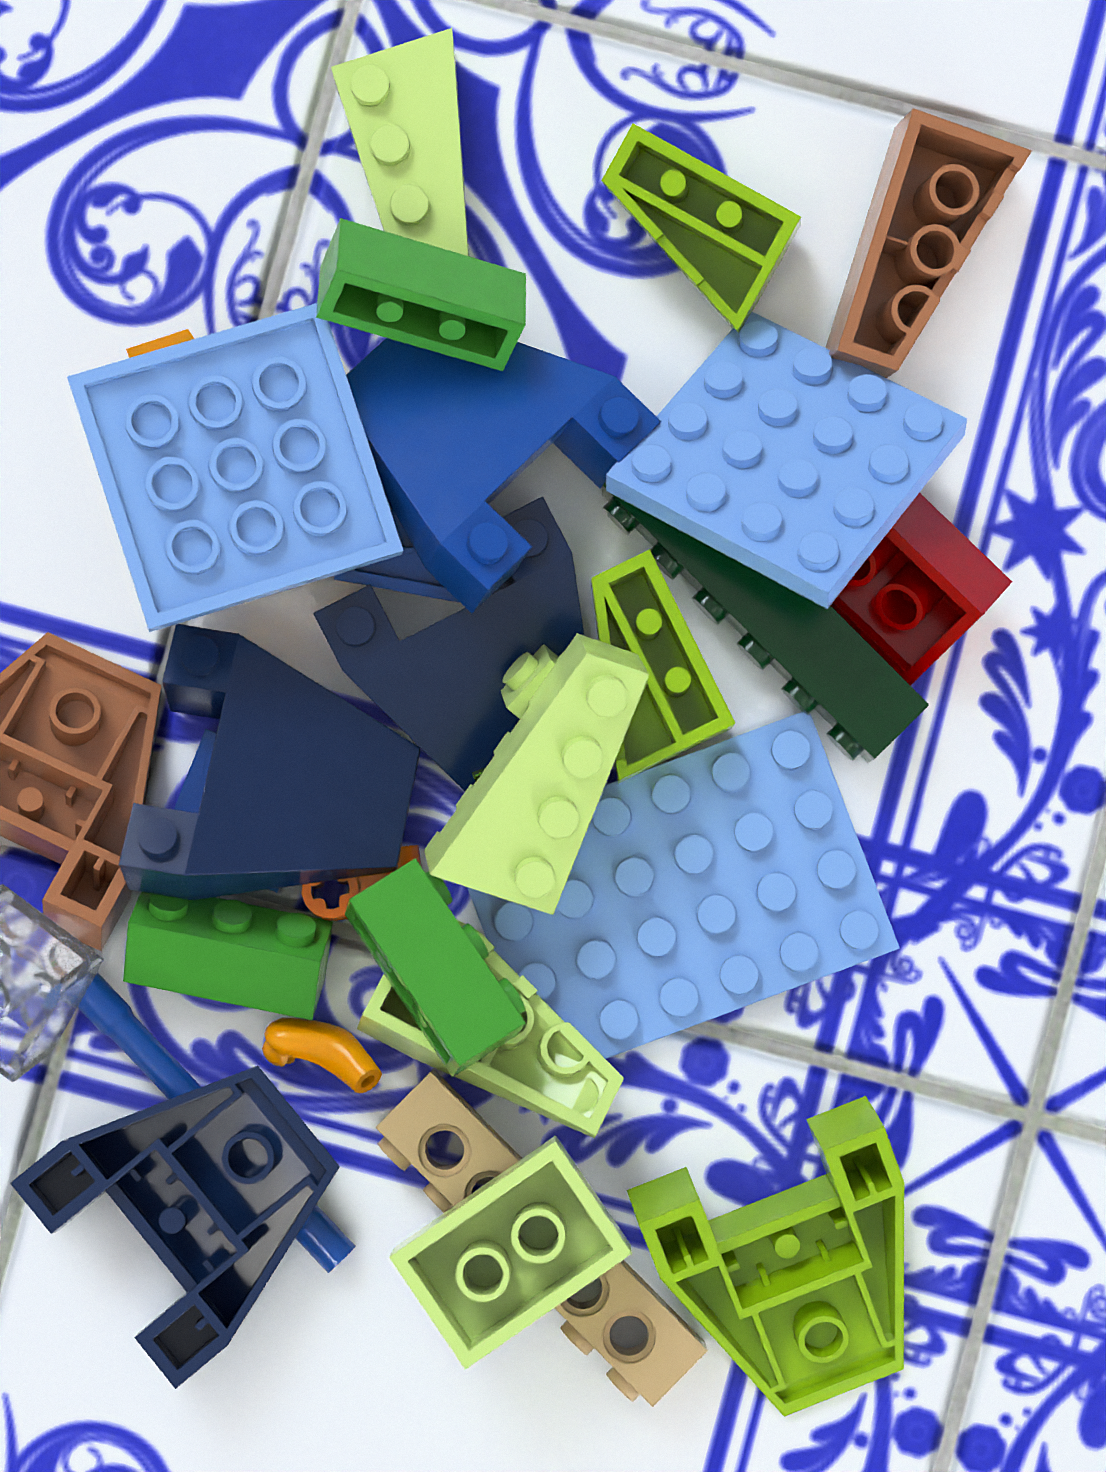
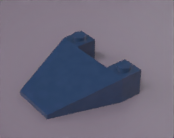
(449, 676)
(292, 785)
(211, 1188)

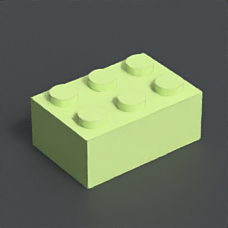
(510, 1252)

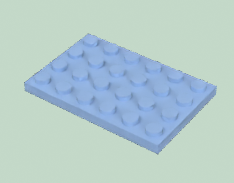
(700, 893)

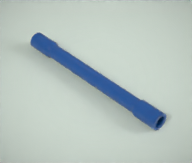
(115, 1019)

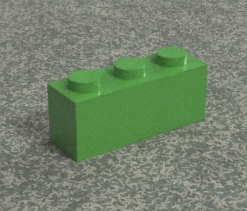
(421, 295)
(228, 952)
(436, 966)

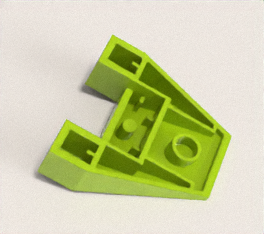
(801, 1280)

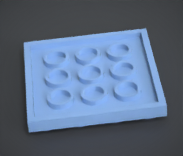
(787, 458)
(235, 466)

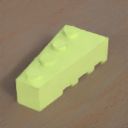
(409, 137)
(537, 795)

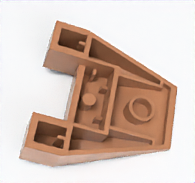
(70, 770)

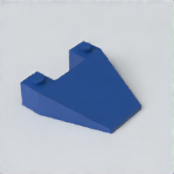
(462, 432)

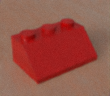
(919, 590)

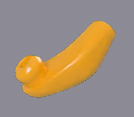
(323, 1045)

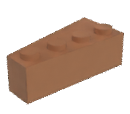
(919, 229)

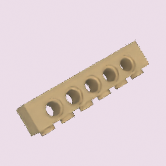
(670, 1342)

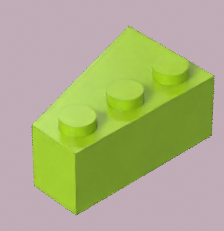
(703, 220)
(680, 696)

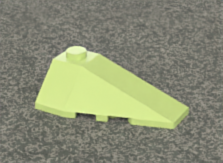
(541, 1068)

